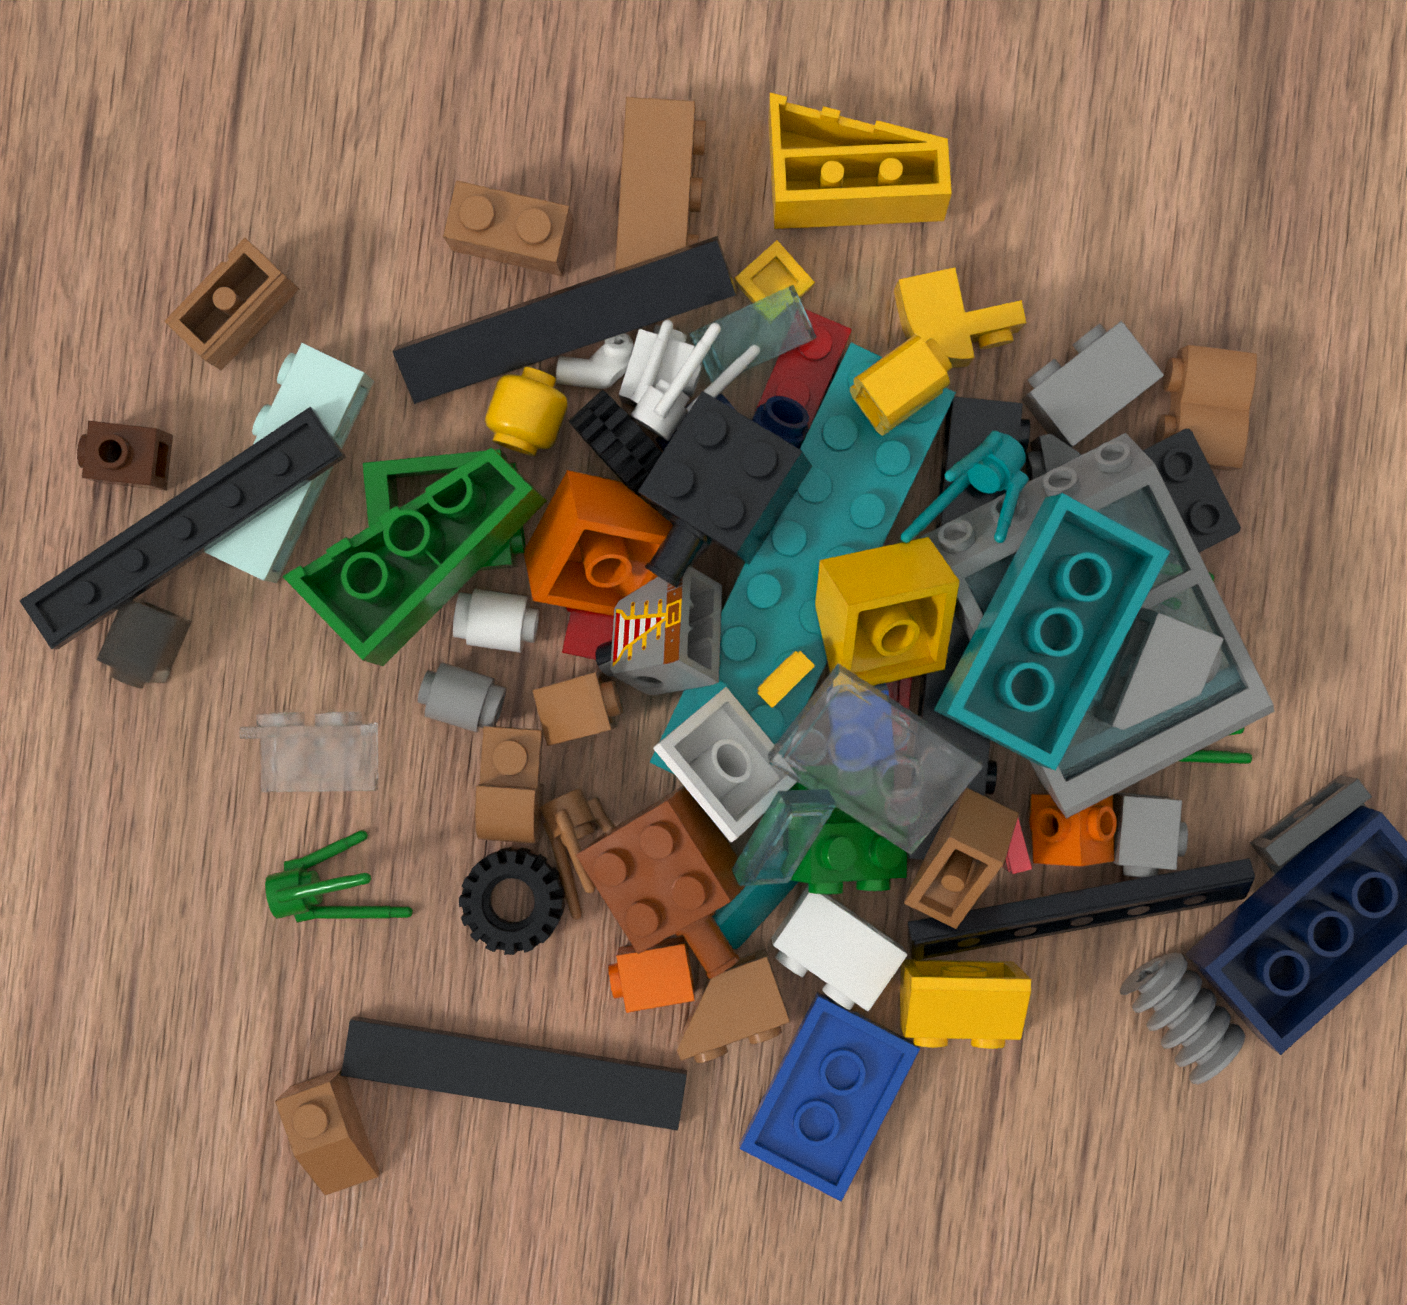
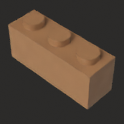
(658, 178)

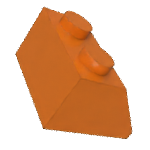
(593, 544)

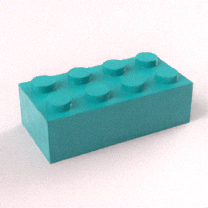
(1052, 630)

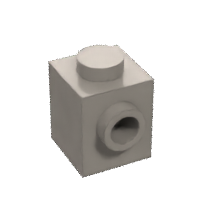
(1148, 833)

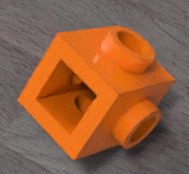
(1073, 841)

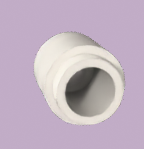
(495, 620)

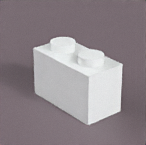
(838, 949)

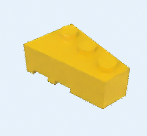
(852, 171)

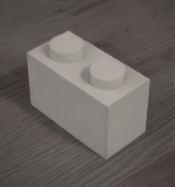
(1092, 385)

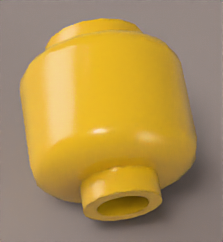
(526, 411)

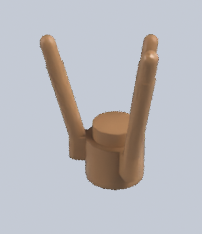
(566, 824)

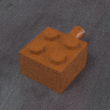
(667, 877)

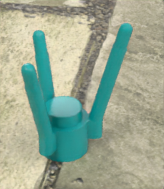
(989, 469)

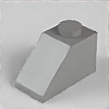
(1158, 669)

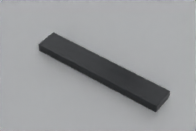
(565, 320)
(182, 528)
(1083, 909)
(514, 1073)

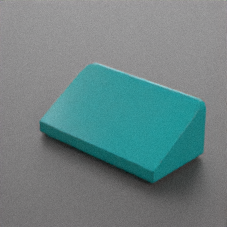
(749, 910)

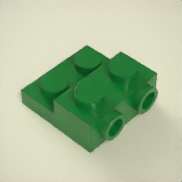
(849, 852)

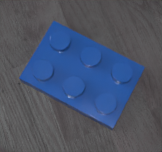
(829, 1097)

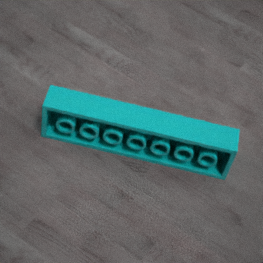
(836, 511)

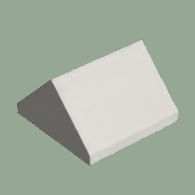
(724, 763)

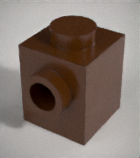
(125, 455)

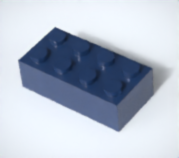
(1312, 930)

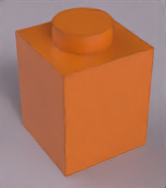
(654, 976)

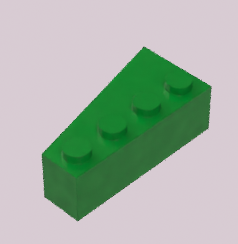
(416, 556)

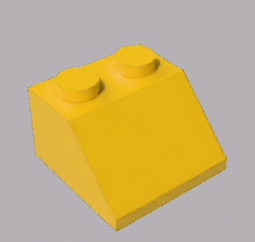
(887, 610)
(963, 1002)

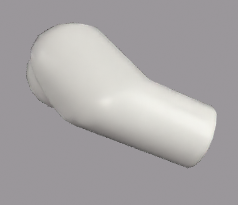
(601, 368)

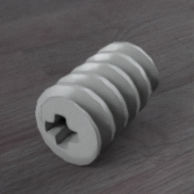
(1188, 1014)

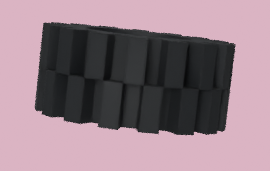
(616, 440)
(494, 930)

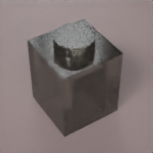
(143, 643)

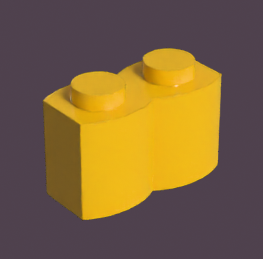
(901, 383)

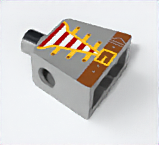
(666, 636)

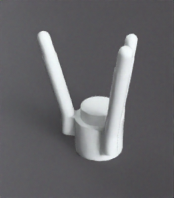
(662, 407)

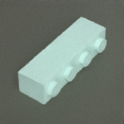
(337, 397)

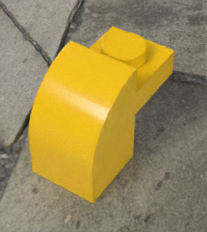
(934, 309)

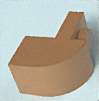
(510, 785)

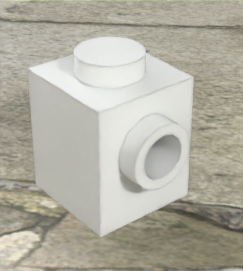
(673, 360)

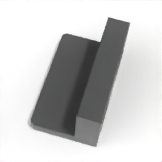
(1309, 821)

